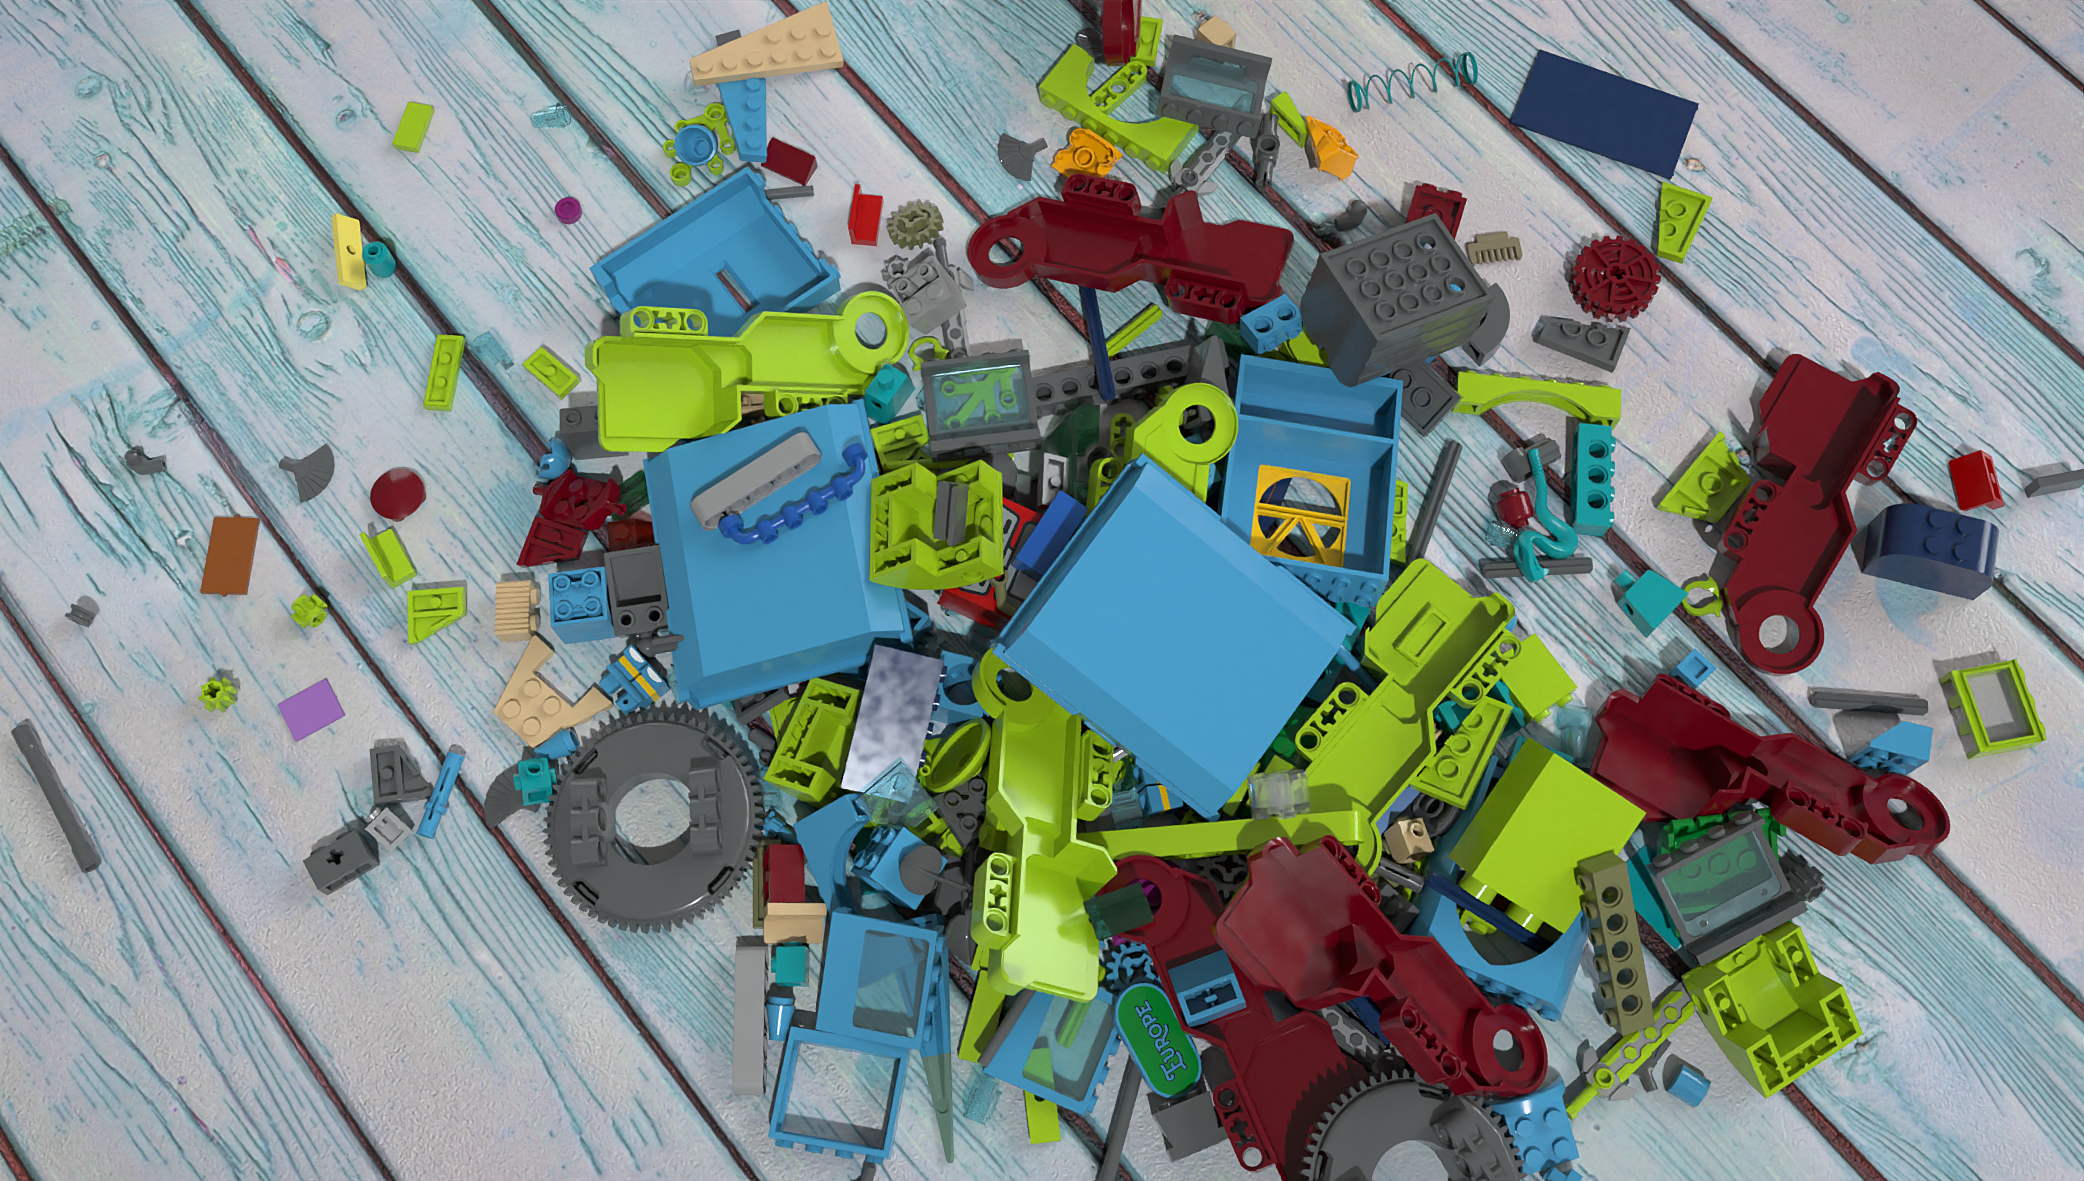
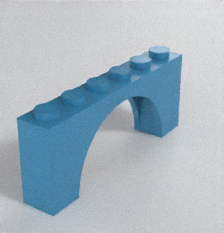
(826, 843)

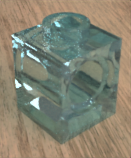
(769, 793)
(1126, 810)

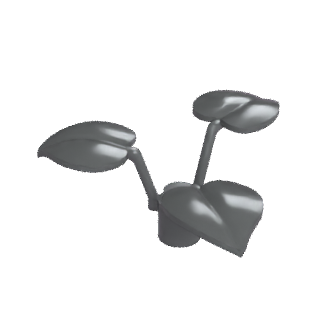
(918, 875)

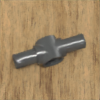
(1264, 159)

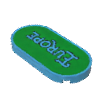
(1156, 1041)

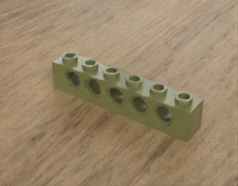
(1615, 943)

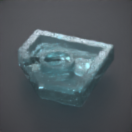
(897, 799)

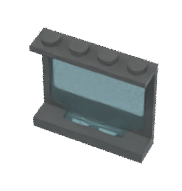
(1214, 86)
(980, 405)
(1724, 888)

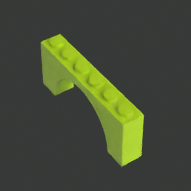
(1152, 142)

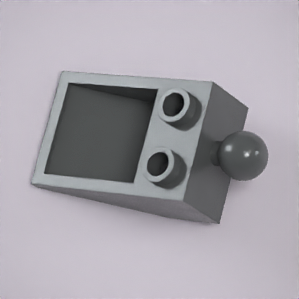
(1206, 368)
(637, 590)

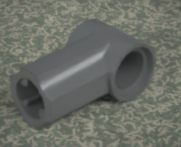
(1518, 462)

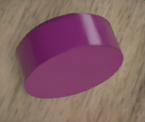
(568, 210)

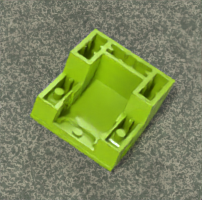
(904, 522)
(816, 745)
(1772, 1008)

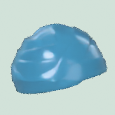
(695, 145)

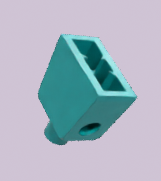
(890, 391)
(1648, 599)

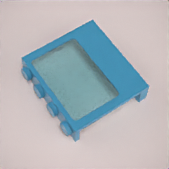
(880, 980)
(1059, 1049)

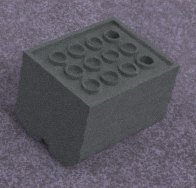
(1391, 300)

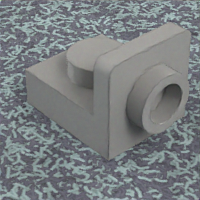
(387, 828)

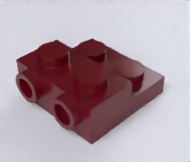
(1447, 206)

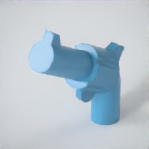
(776, 827)

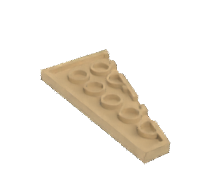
(785, 47)

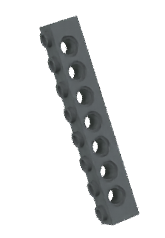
(1126, 369)

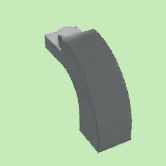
(1491, 333)

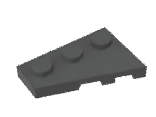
(1586, 343)

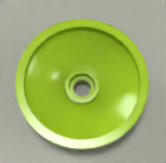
(960, 756)

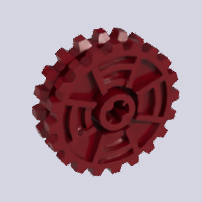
(1614, 278)

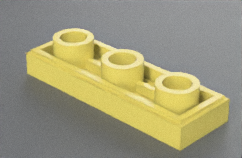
(348, 252)

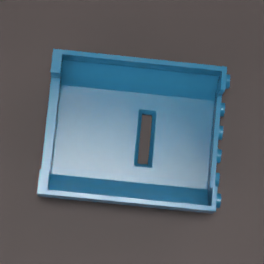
(719, 230)

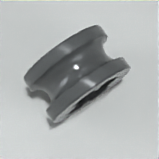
(80, 615)

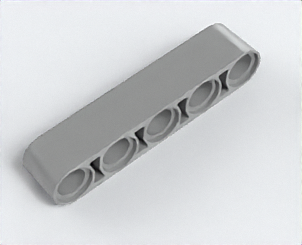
(756, 481)
(750, 1020)

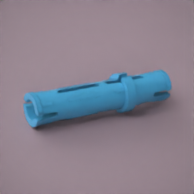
(436, 806)

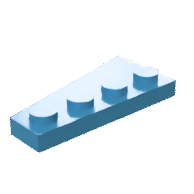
(746, 114)

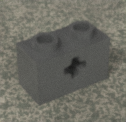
(355, 861)

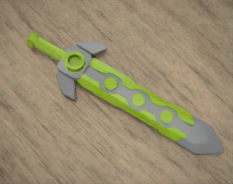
(1630, 1052)

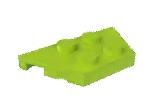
(1708, 484)

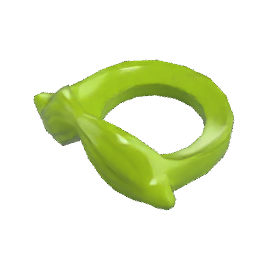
(940, 353)
(1712, 608)

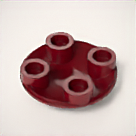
(397, 494)

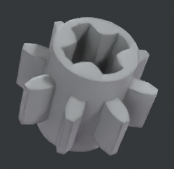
(895, 270)

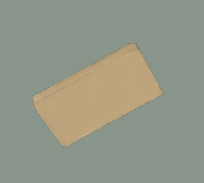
(793, 923)

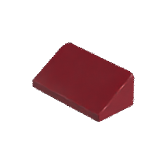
(789, 162)

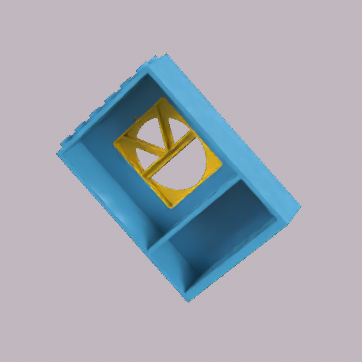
(1316, 428)

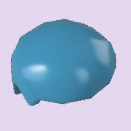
(556, 462)

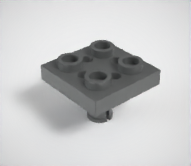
(971, 809)

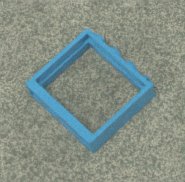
(844, 1043)

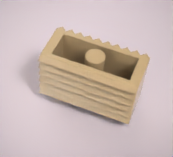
(516, 610)

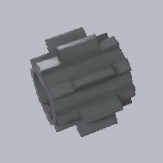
(1806, 882)

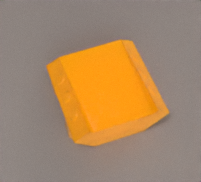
(1330, 149)
(1086, 155)

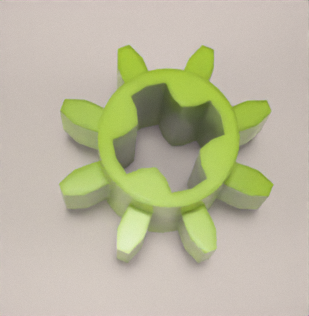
(309, 611)
(217, 694)

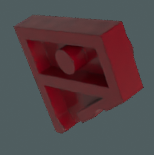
(551, 544)

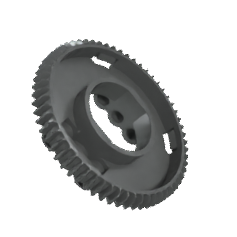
(720, 824)
(1395, 1112)

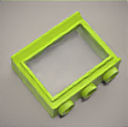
(1996, 708)

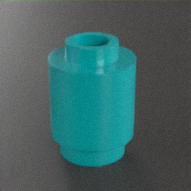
(379, 259)

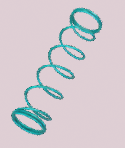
(1357, 87)

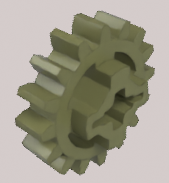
(915, 225)

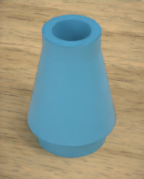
(559, 745)
(779, 1017)

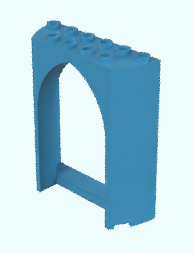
(1535, 983)

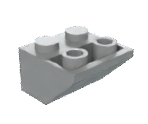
(928, 295)

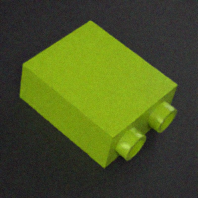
(1536, 832)

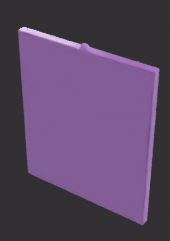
(311, 710)

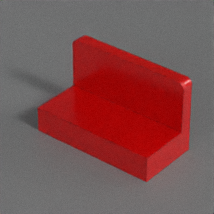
(865, 218)
(1976, 481)

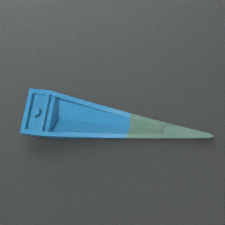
(937, 1053)

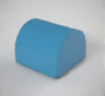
(1688, 1086)

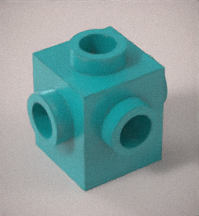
(534, 781)

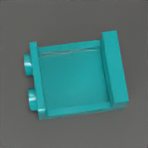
(1451, 715)

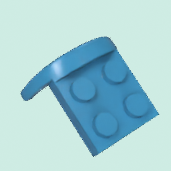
(1539, 1127)

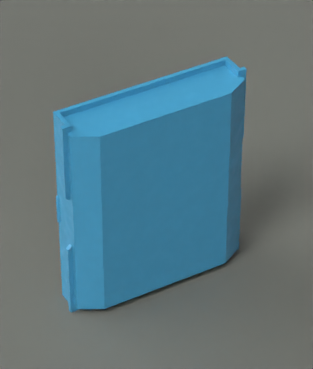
(780, 608)
(1172, 637)

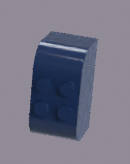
(1932, 550)

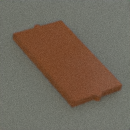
(230, 556)

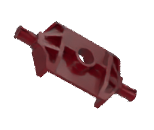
(565, 497)

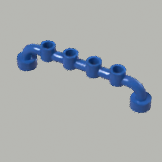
(791, 516)

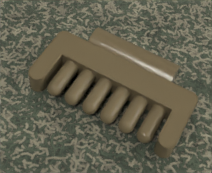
(1494, 243)

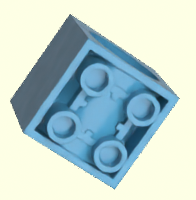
(580, 605)
(959, 670)
(881, 863)

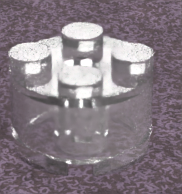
(1279, 793)

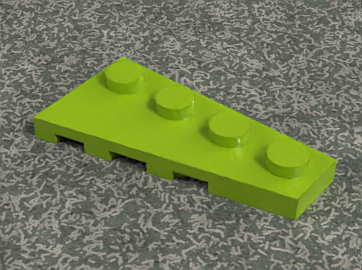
(1461, 762)

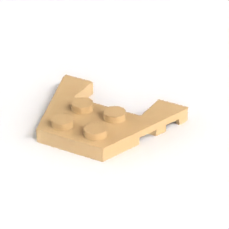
(536, 709)

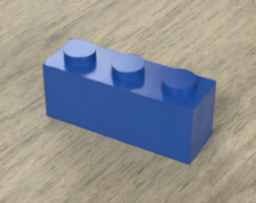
(1050, 536)

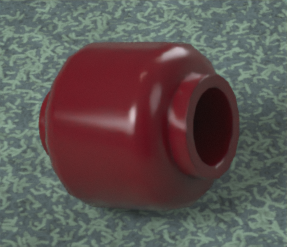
(1514, 508)

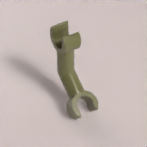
(1001, 595)

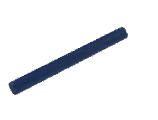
(1098, 343)
(1486, 912)

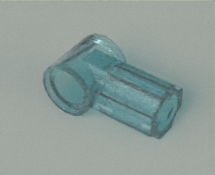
(1574, 727)

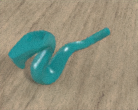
(1565, 535)

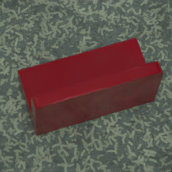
(783, 874)

